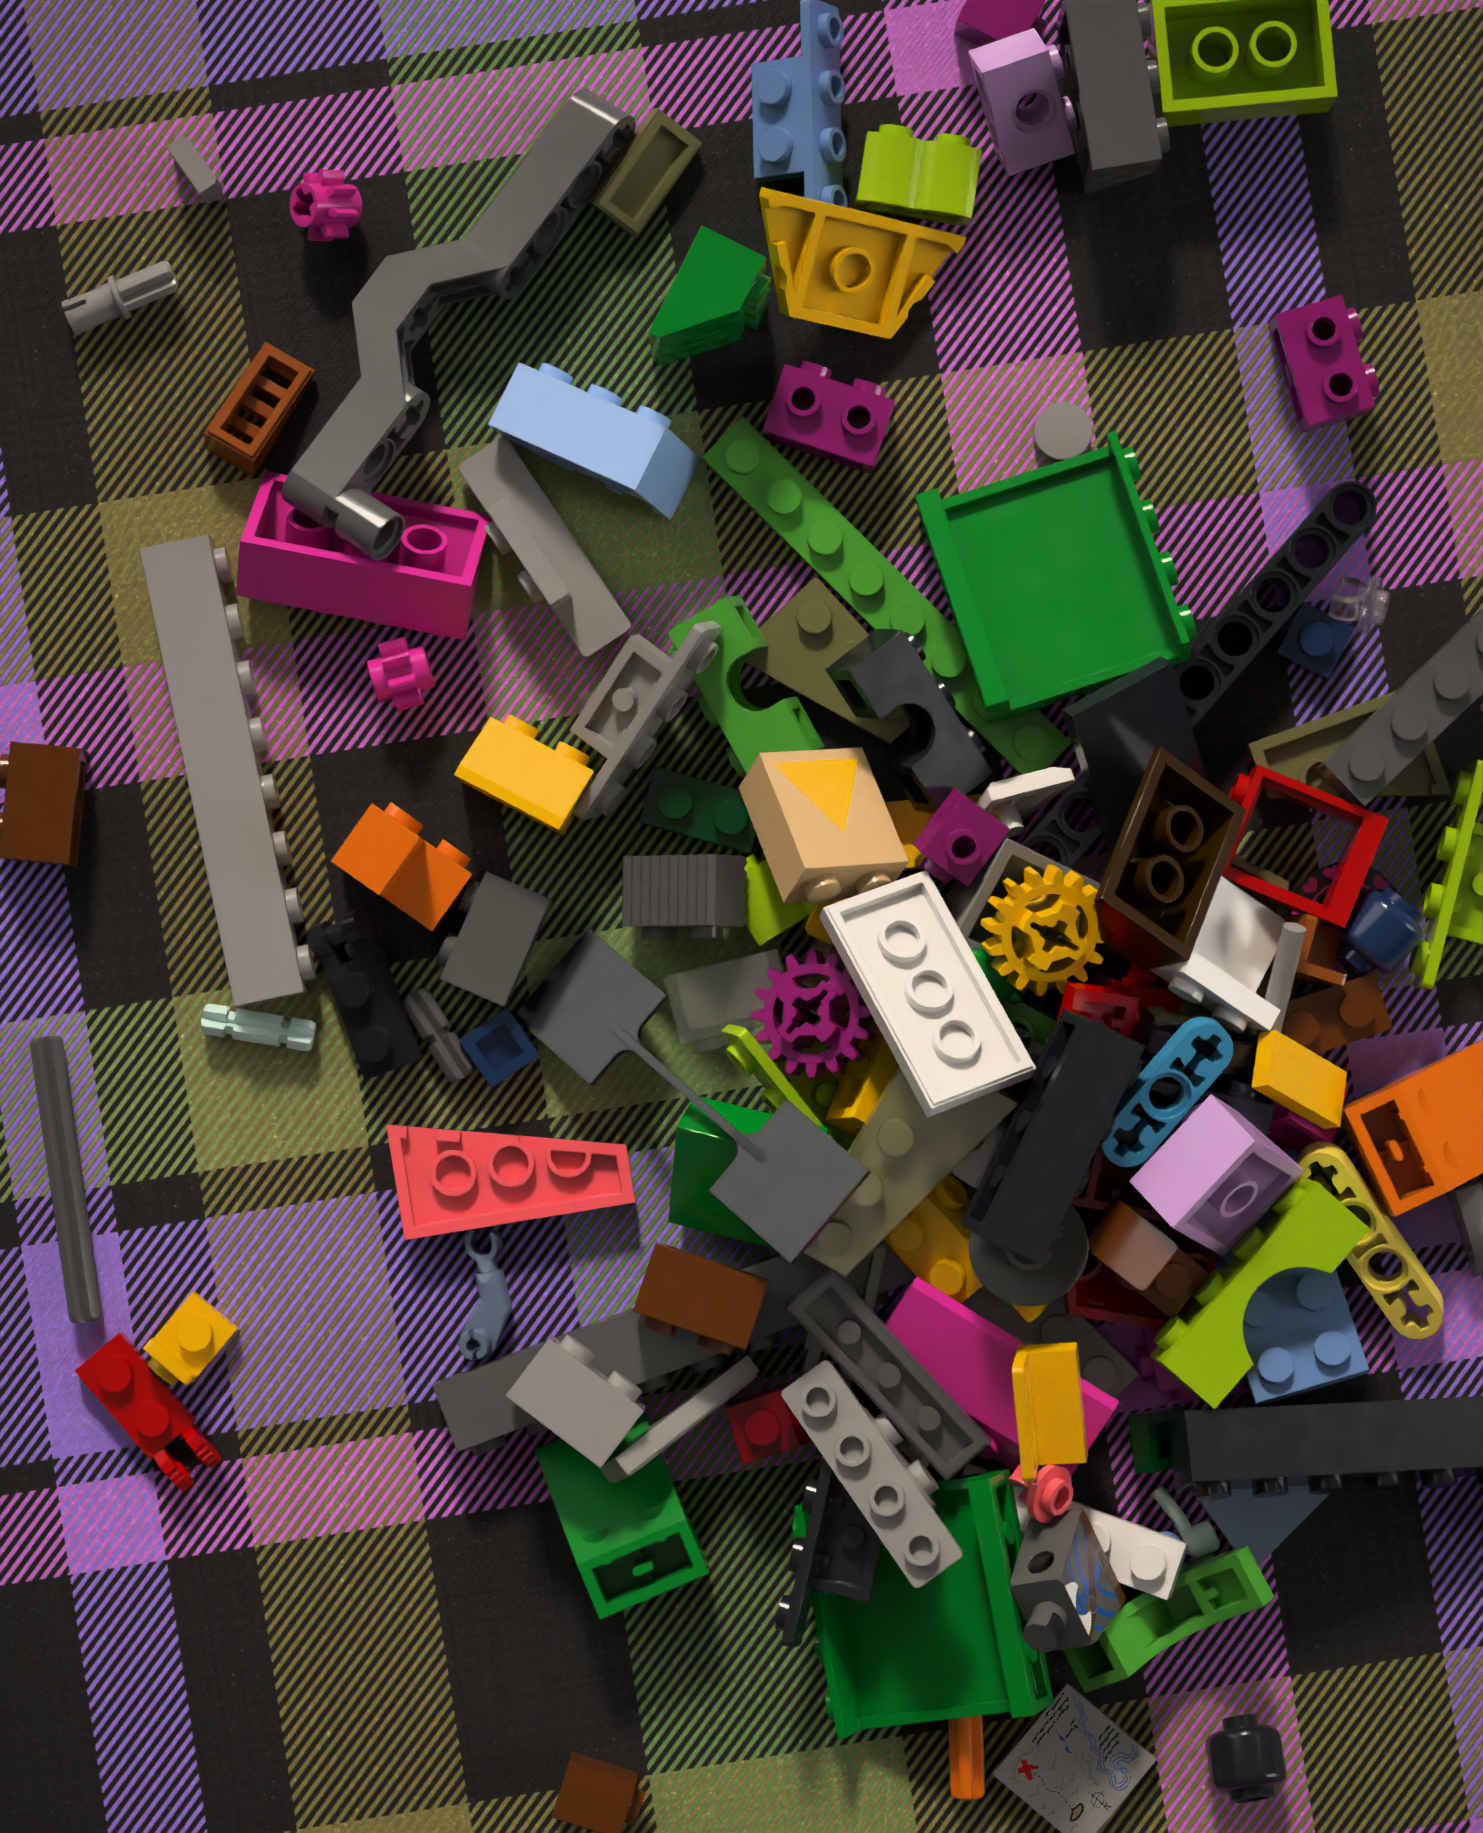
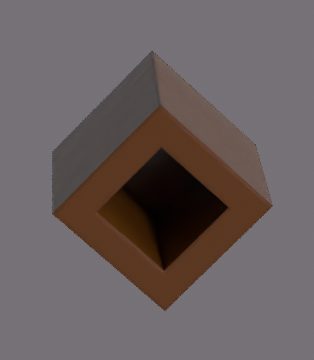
(598, 1795)

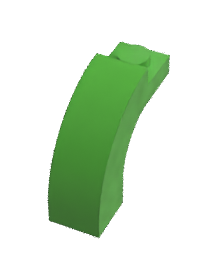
(1204, 1594)

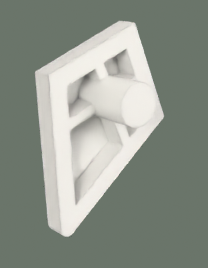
(1022, 795)

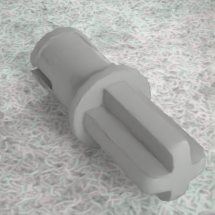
(119, 297)

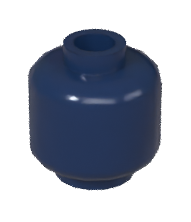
(1379, 931)

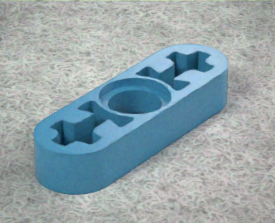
(1161, 1066)

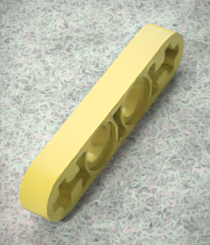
(1380, 1237)

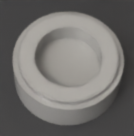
(1062, 431)

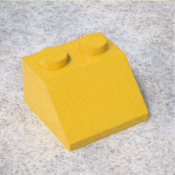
(526, 773)

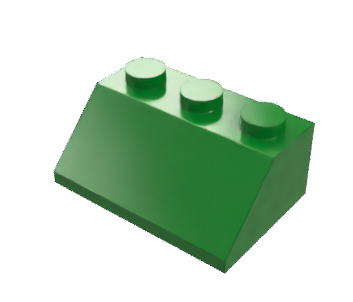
(711, 299)

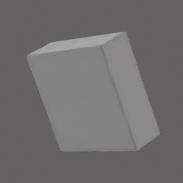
(195, 169)

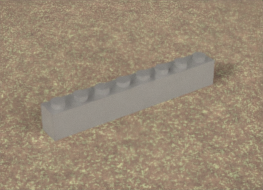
(226, 771)

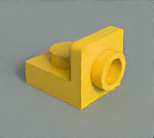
(189, 1341)

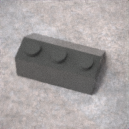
(1111, 90)

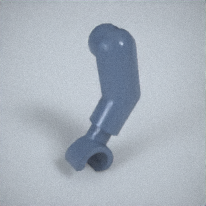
(494, 1302)

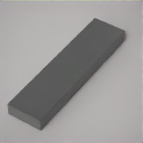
(888, 1373)

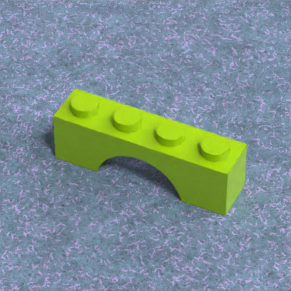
(1207, 1344)

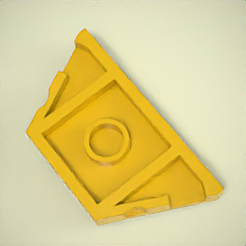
(849, 263)

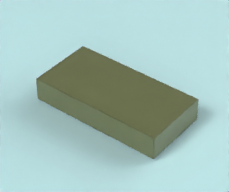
(644, 172)

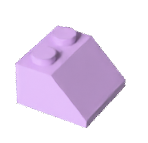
(1215, 1176)

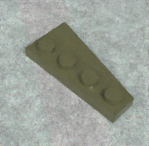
(906, 1162)

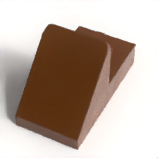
(1145, 1258)

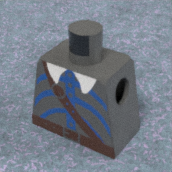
(1064, 1583)

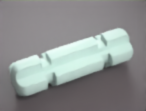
(258, 1027)

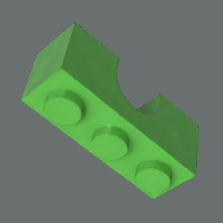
(722, 701)

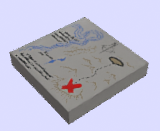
(1073, 1764)

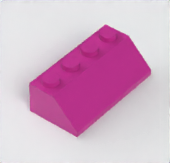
(420, 586)
(975, 1366)

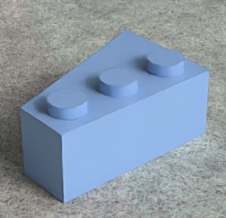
(596, 436)

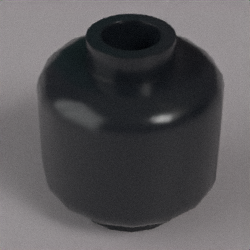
(1246, 1759)

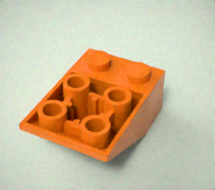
(1421, 1131)

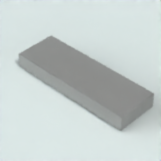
(679, 1420)

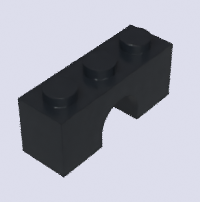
(941, 752)

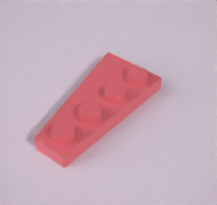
(491, 1179)

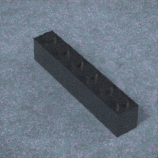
(1327, 1446)

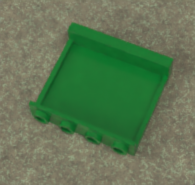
(1056, 580)
(938, 1646)

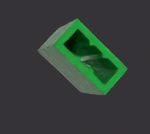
(700, 1158)

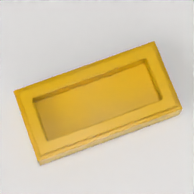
(1299, 1079)

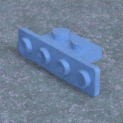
(800, 109)

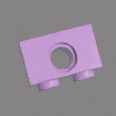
(1007, 73)

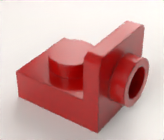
(1108, 1005)

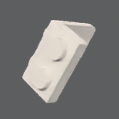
(1230, 961)

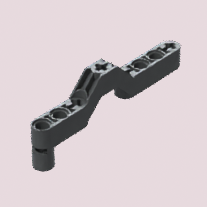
(408, 293)

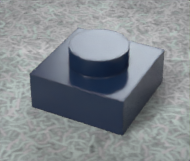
(1314, 641)
(499, 1047)

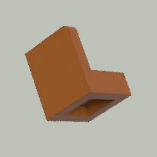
(1317, 953)

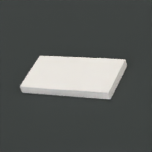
(927, 993)

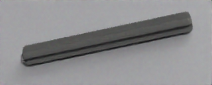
(66, 1179)

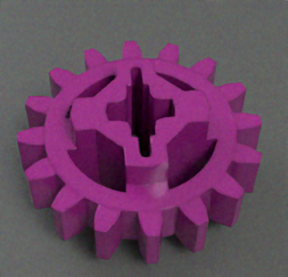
(797, 1029)

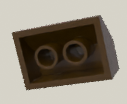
(1166, 864)

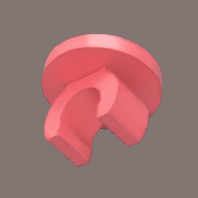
(1048, 1494)

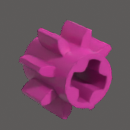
(325, 205)
(401, 673)

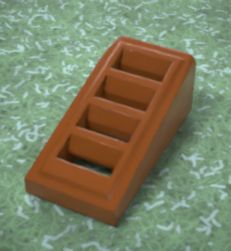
(235, 451)

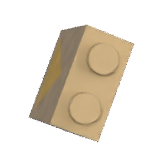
(822, 824)

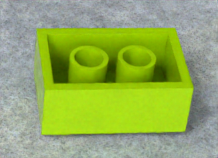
(1241, 59)

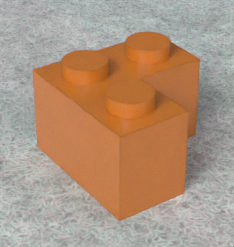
(404, 867)

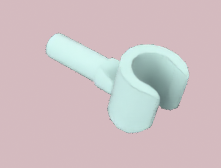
(1200, 1536)

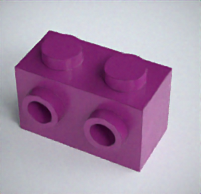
(1324, 363)
(829, 416)

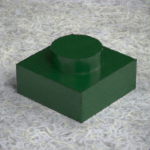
(1151, 1439)

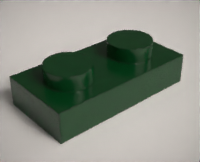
(698, 810)

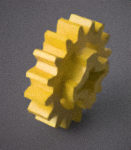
(1059, 906)

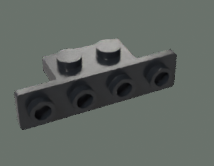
(835, 1556)

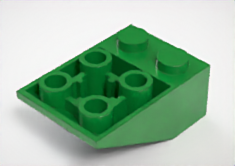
(624, 1535)

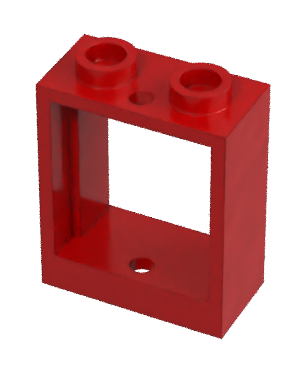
(1353, 863)

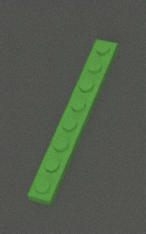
(871, 586)

